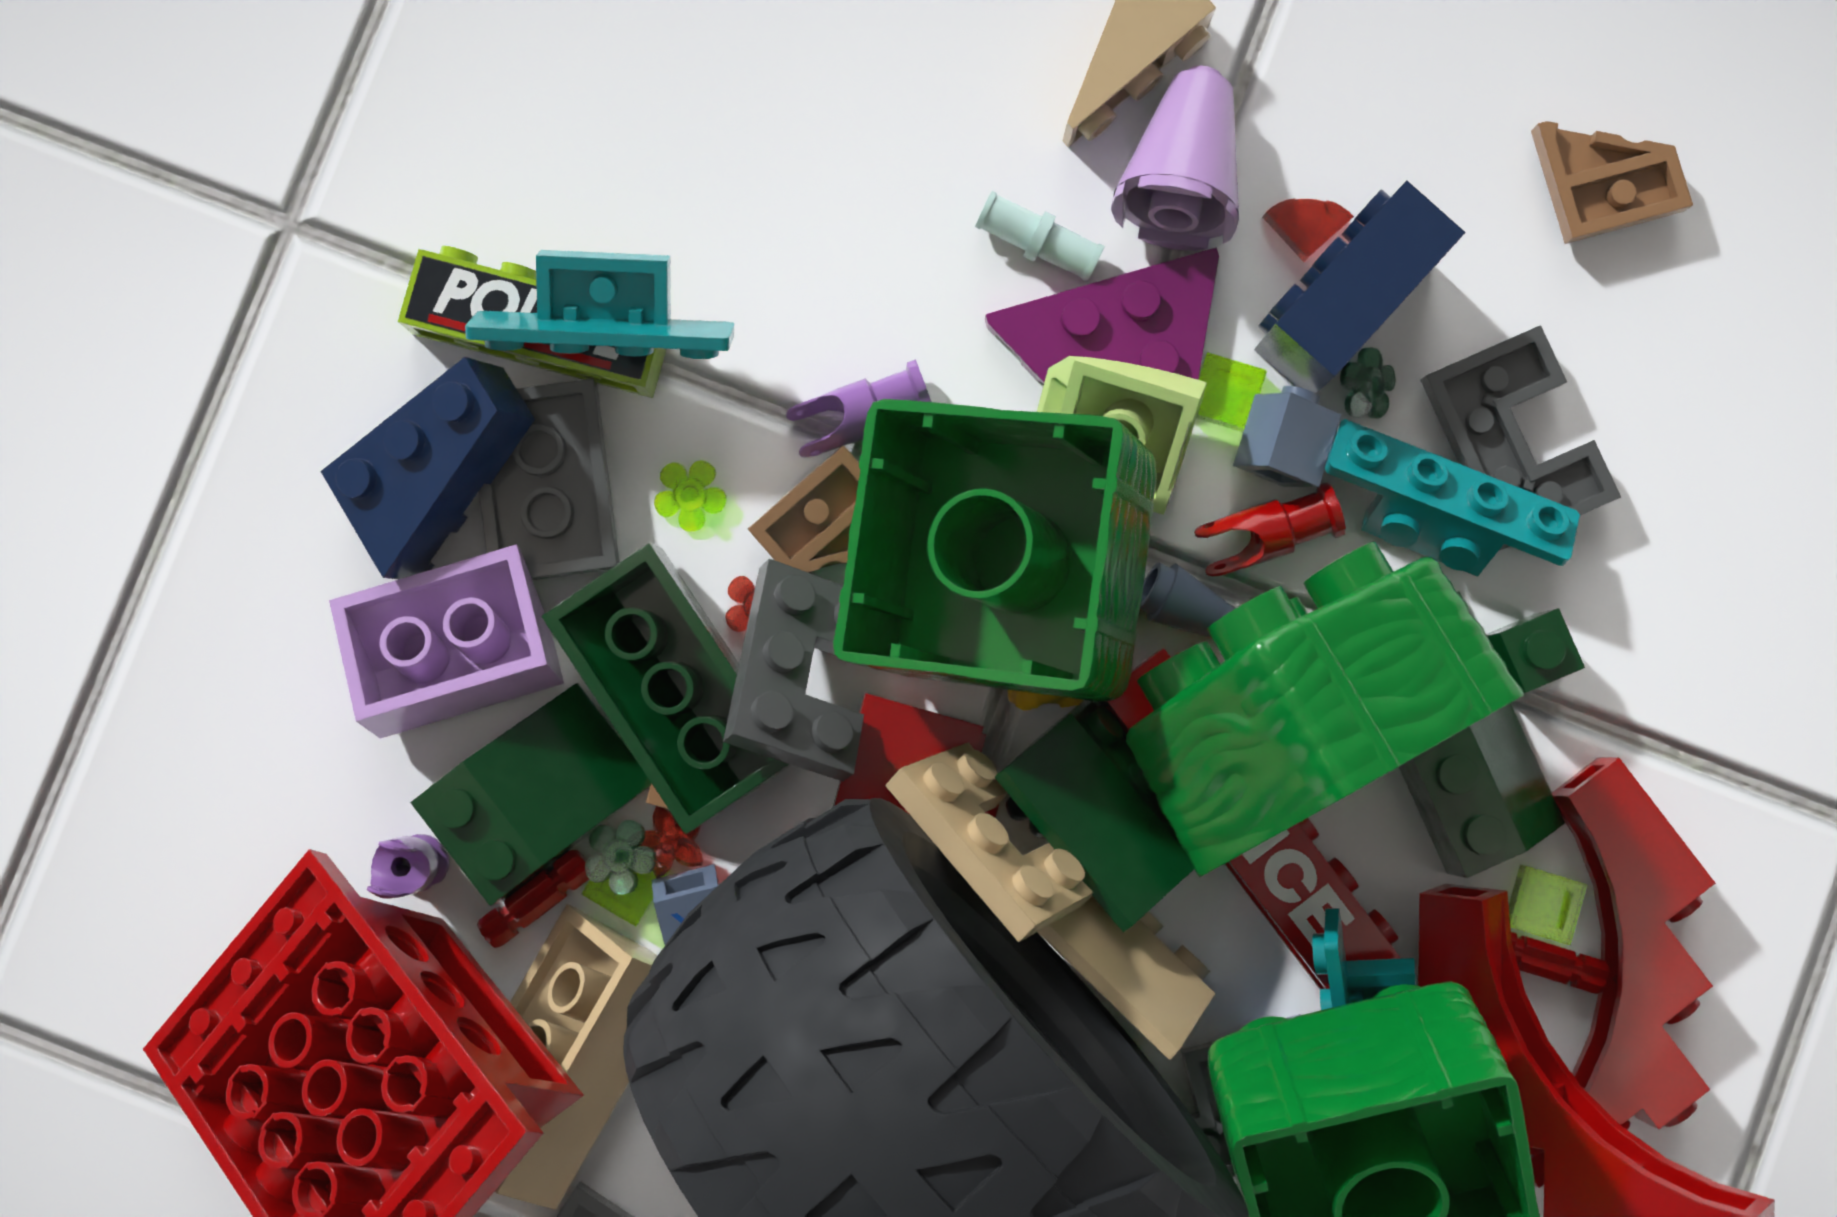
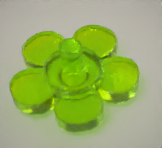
(689, 494)

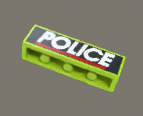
(452, 287)

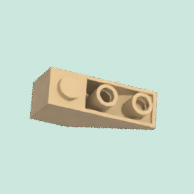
(1129, 56)

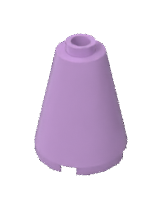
(1185, 166)

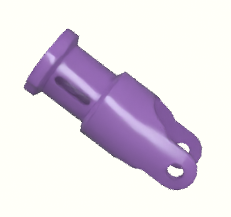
(855, 402)
(393, 879)

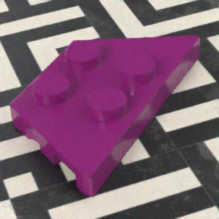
(1136, 318)

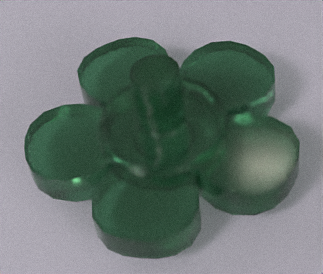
(1367, 384)
(620, 856)

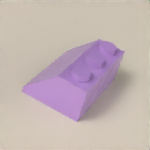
(444, 642)

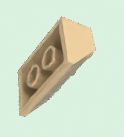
(1135, 972)

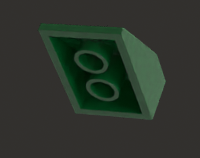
(532, 794)

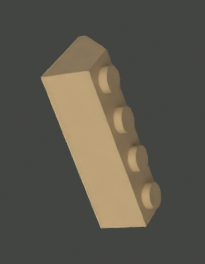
(578, 1009)

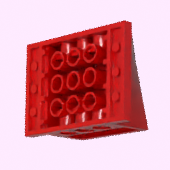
(356, 1060)

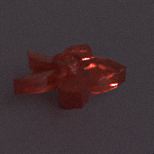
(671, 843)

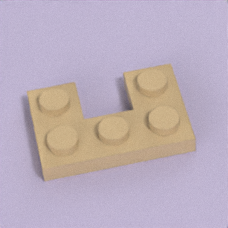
(949, 803)

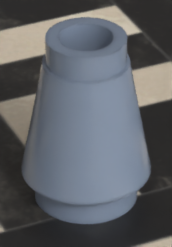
(1181, 600)

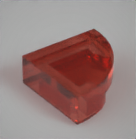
(1307, 223)

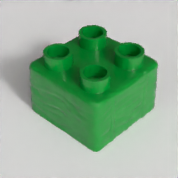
(997, 548)
(1311, 700)
(1375, 1111)

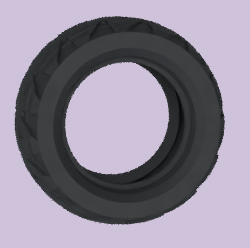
(884, 1047)

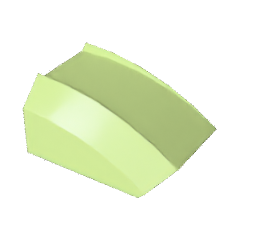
(1148, 401)

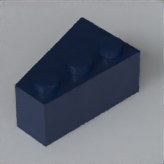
(426, 464)

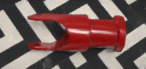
(1277, 528)

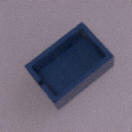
(1355, 286)

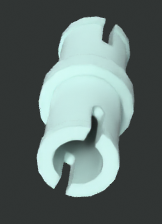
(1039, 236)

